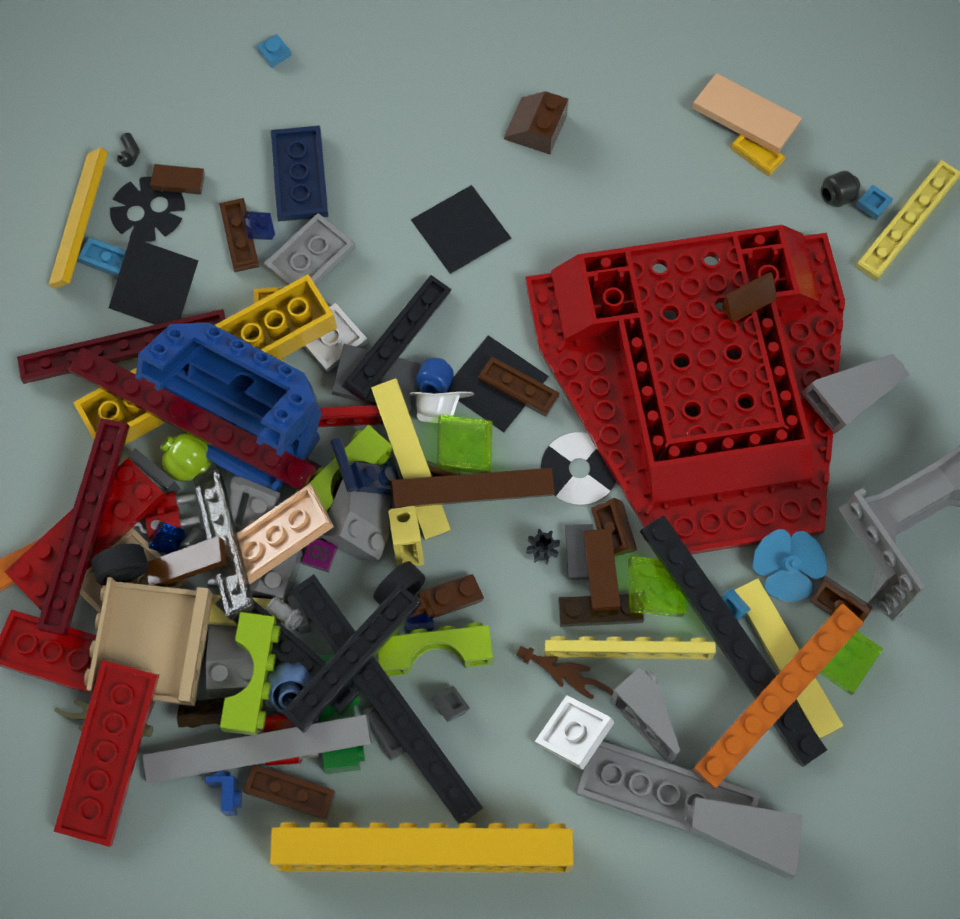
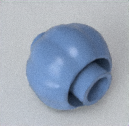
(286, 684)

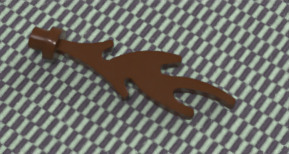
(569, 671)

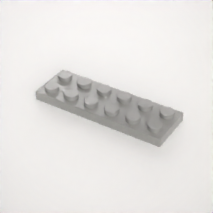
(651, 786)

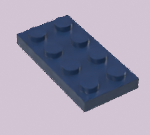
(299, 173)

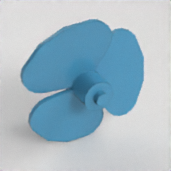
(790, 557)

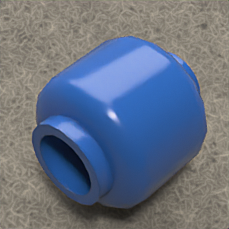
(434, 376)

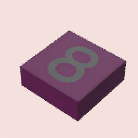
(320, 555)

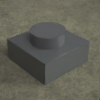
(450, 703)

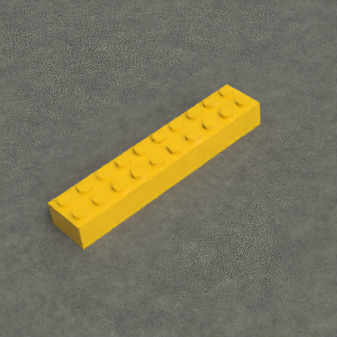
(273, 324)
(421, 849)

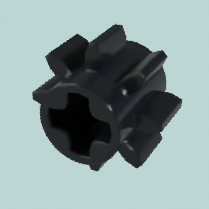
(538, 552)

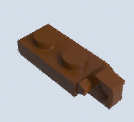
(449, 597)

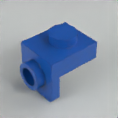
(231, 796)

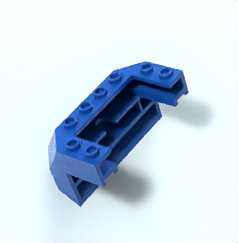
(234, 384)

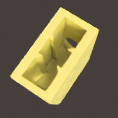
(406, 535)

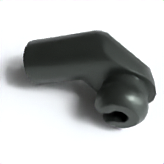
(131, 151)

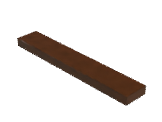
(472, 488)

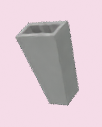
(850, 392)
(751, 832)

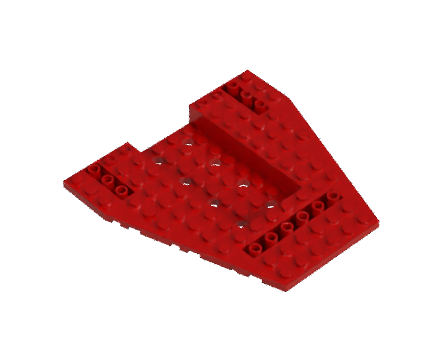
(613, 352)

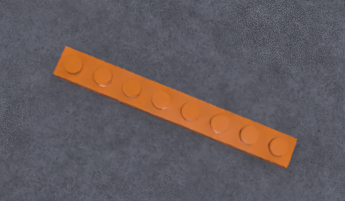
(777, 696)

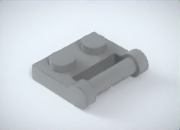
(259, 502)

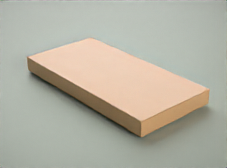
(746, 113)
(283, 532)

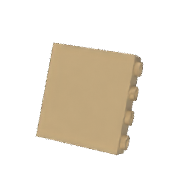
(154, 632)

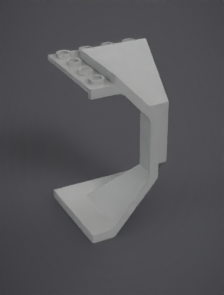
(887, 514)

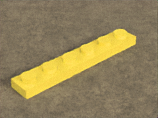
(639, 649)

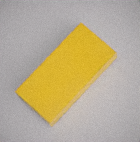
(757, 155)

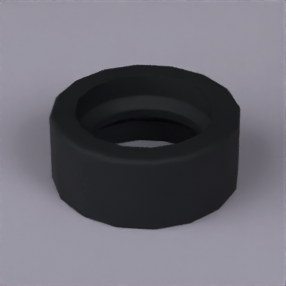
(120, 562)
(405, 574)

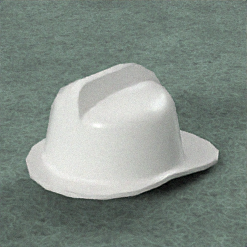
(431, 405)

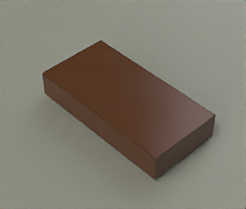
(177, 179)

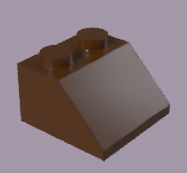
(538, 121)

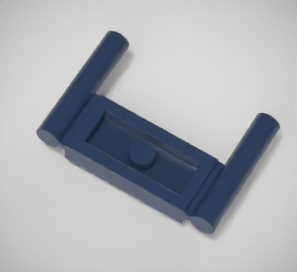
(364, 476)

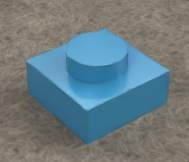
(274, 50)
(874, 202)
(735, 604)

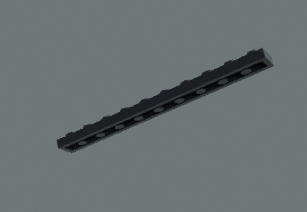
(728, 634)
(391, 705)

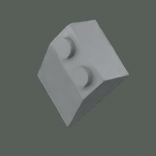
(359, 523)
(275, 582)
(227, 664)
(644, 708)

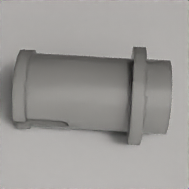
(286, 614)

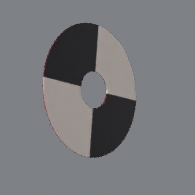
(572, 489)

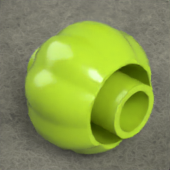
(184, 457)

